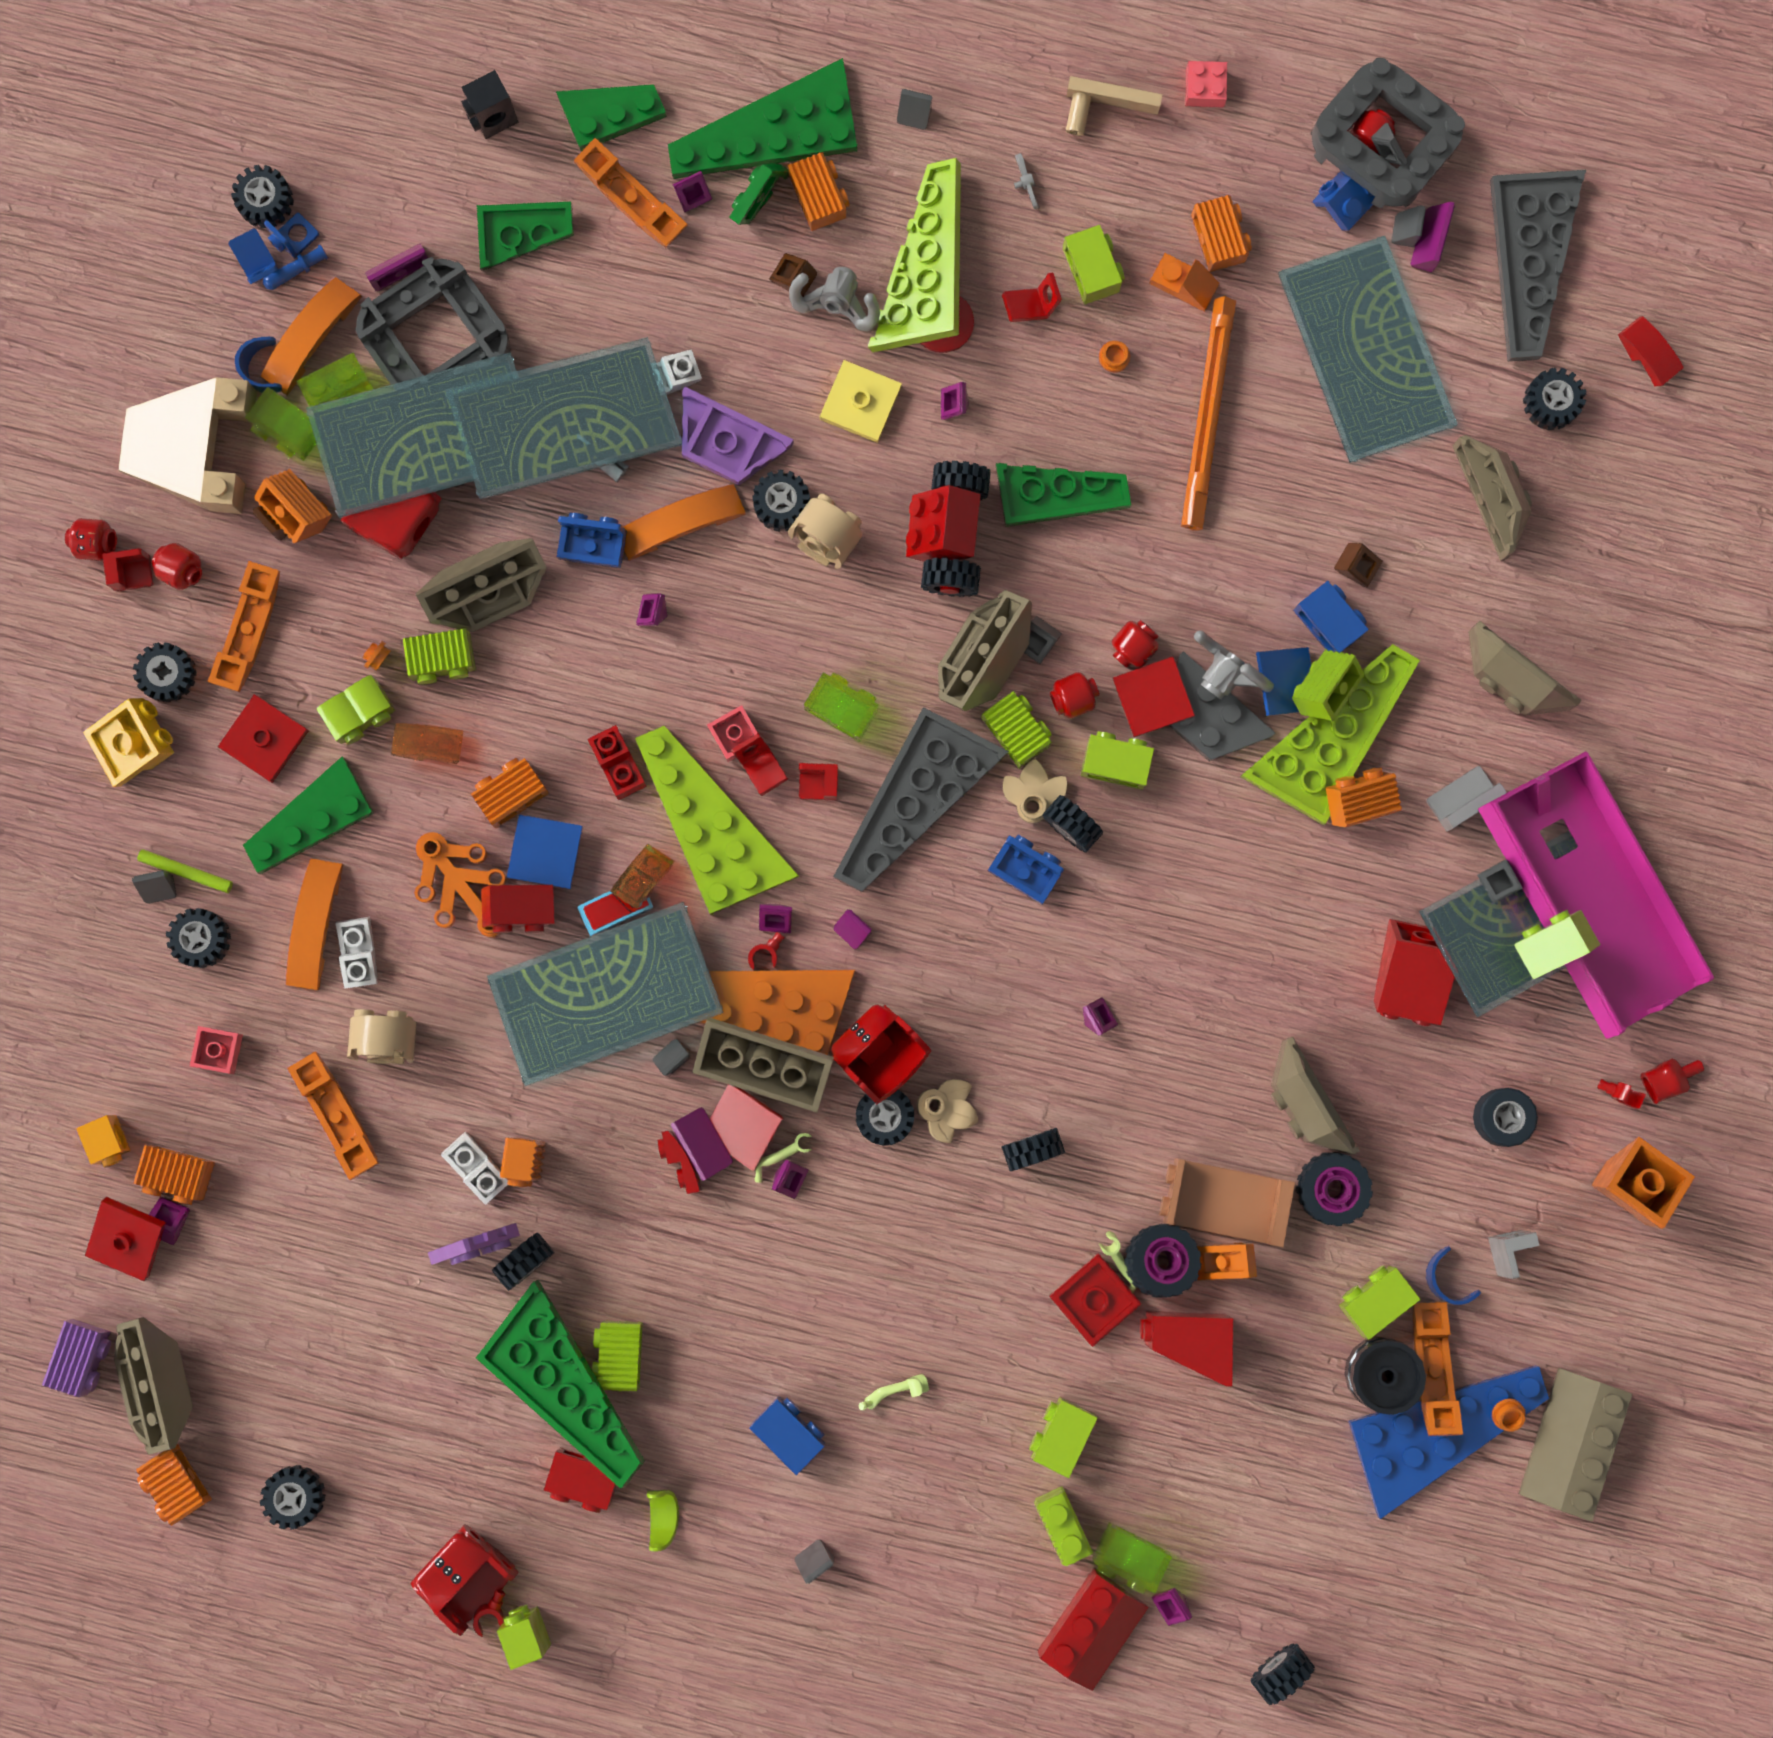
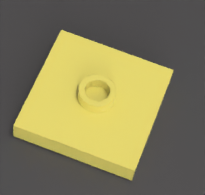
(860, 401)

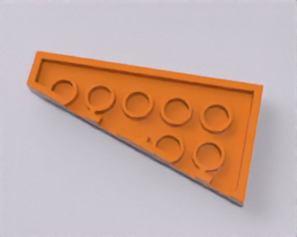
(785, 1004)

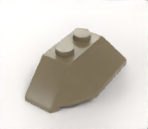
(1496, 492)
(484, 586)
(985, 651)
(1514, 676)
(1307, 1103)
(152, 1384)

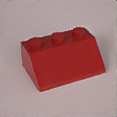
(1092, 1630)

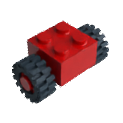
(946, 528)

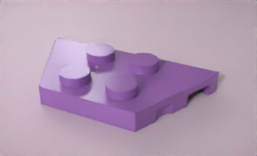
(726, 439)
(469, 1247)

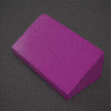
(1434, 234)
(396, 267)
(702, 1143)

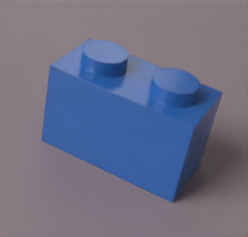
(1331, 618)
(788, 1434)

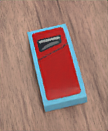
(608, 911)

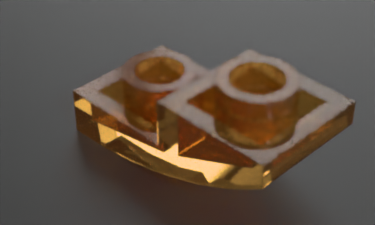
(427, 742)
(642, 876)

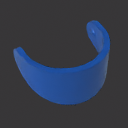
(244, 356)
(1431, 1281)

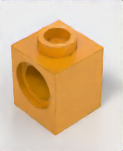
(104, 1141)

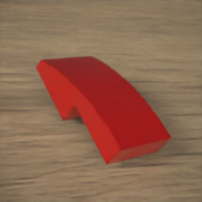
(1648, 345)
(617, 762)
(670, 1148)

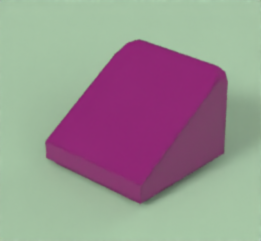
(852, 929)
(173, 1215)

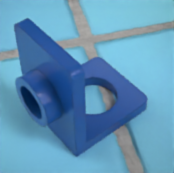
(282, 241)
(253, 255)

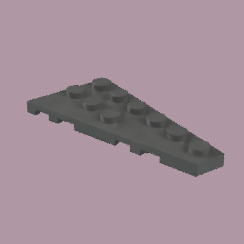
(1532, 240)
(924, 782)

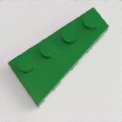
(1050, 494)
(313, 816)

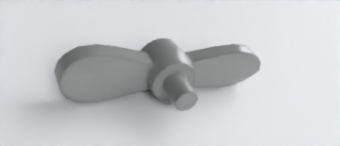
(1027, 180)

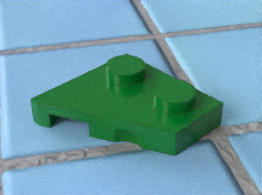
(758, 193)

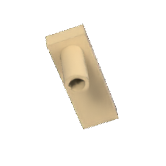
(1086, 91)

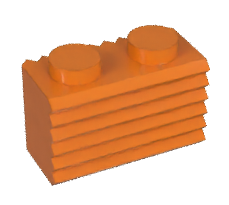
(817, 191)
(1221, 233)
(292, 506)
(509, 792)
(1363, 798)
(522, 1161)
(173, 1173)
(172, 1485)

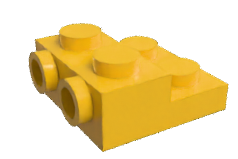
(129, 740)

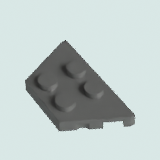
(1217, 724)

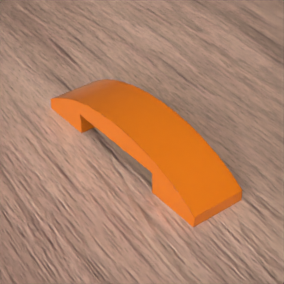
(628, 194)
(308, 332)
(681, 519)
(247, 628)
(312, 923)
(334, 1114)
(1432, 1346)

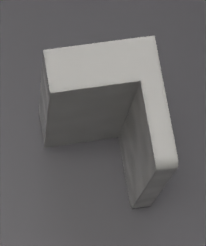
(1463, 798)
(1503, 1250)

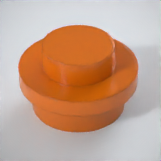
(1114, 356)
(376, 655)
(1508, 1415)

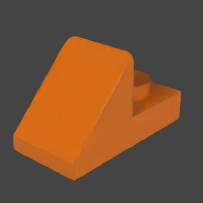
(1186, 282)
(1227, 1261)

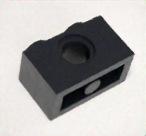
(488, 105)

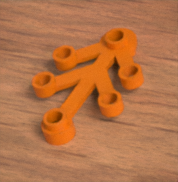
(454, 878)

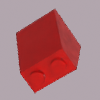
(1412, 976)
(1193, 1340)

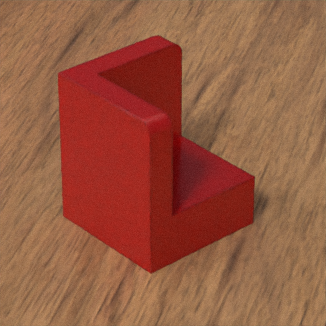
(127, 569)
(818, 781)

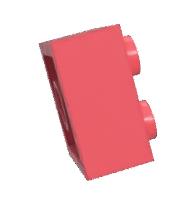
(1206, 84)
(732, 730)
(216, 1050)

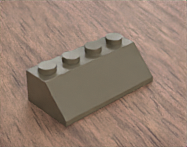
(762, 1064)
(1575, 1444)

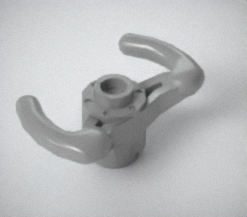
(836, 297)
(1228, 670)

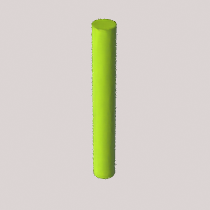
(185, 871)

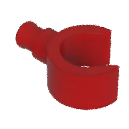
(771, 946)
(1622, 1093)
(493, 1607)

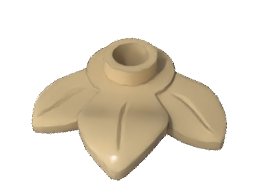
(1033, 787)
(952, 1109)

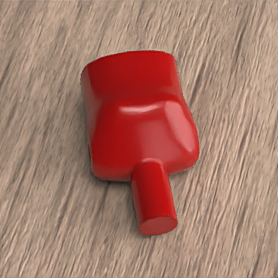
(1669, 1079)

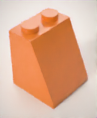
(1644, 1183)

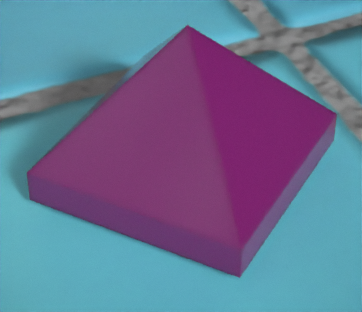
(692, 191)
(954, 400)
(652, 610)
(775, 918)
(1098, 1017)
(789, 1179)
(1172, 1606)

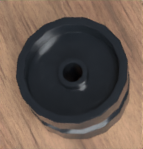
(1403, 1383)

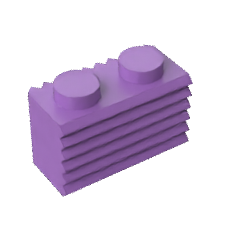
(77, 1358)

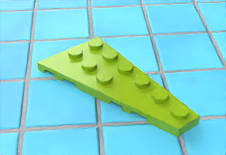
(927, 269)
(1327, 749)
(718, 840)

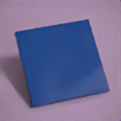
(1286, 671)
(544, 851)

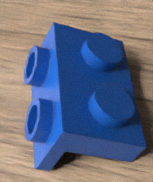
(1344, 200)
(591, 540)
(1026, 868)

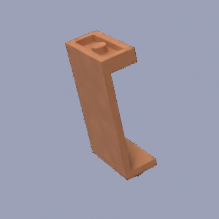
(1227, 1202)

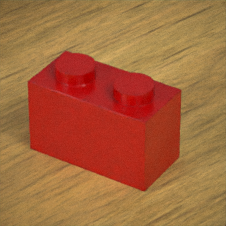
(517, 907)
(578, 1479)

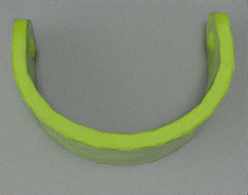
(663, 1518)

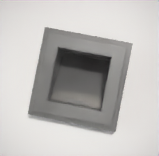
(814, 1561)

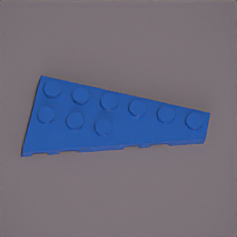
(1403, 1458)

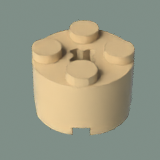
(826, 531)
(382, 1038)

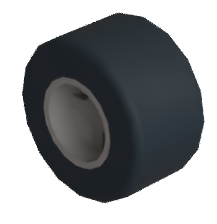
(1517, 1119)

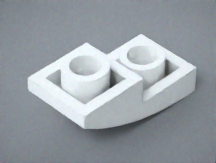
(678, 371)
(357, 952)
(475, 1167)

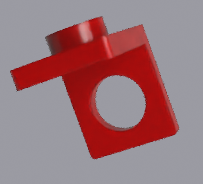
(1032, 303)
(760, 764)

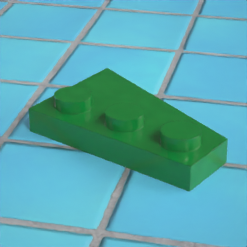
(610, 111)
(519, 229)

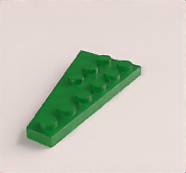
(779, 128)
(549, 1373)

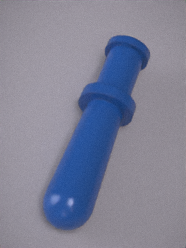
(294, 268)

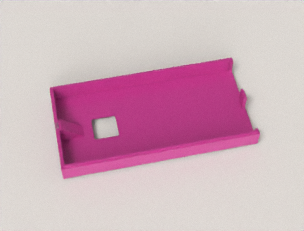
(1644, 943)

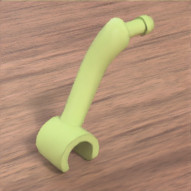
(779, 1156)
(1113, 1251)
(916, 1384)

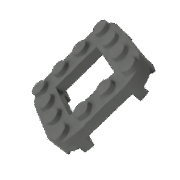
(1363, 165)
(412, 295)

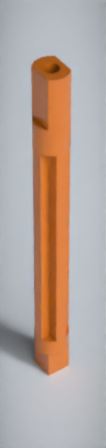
(1208, 414)

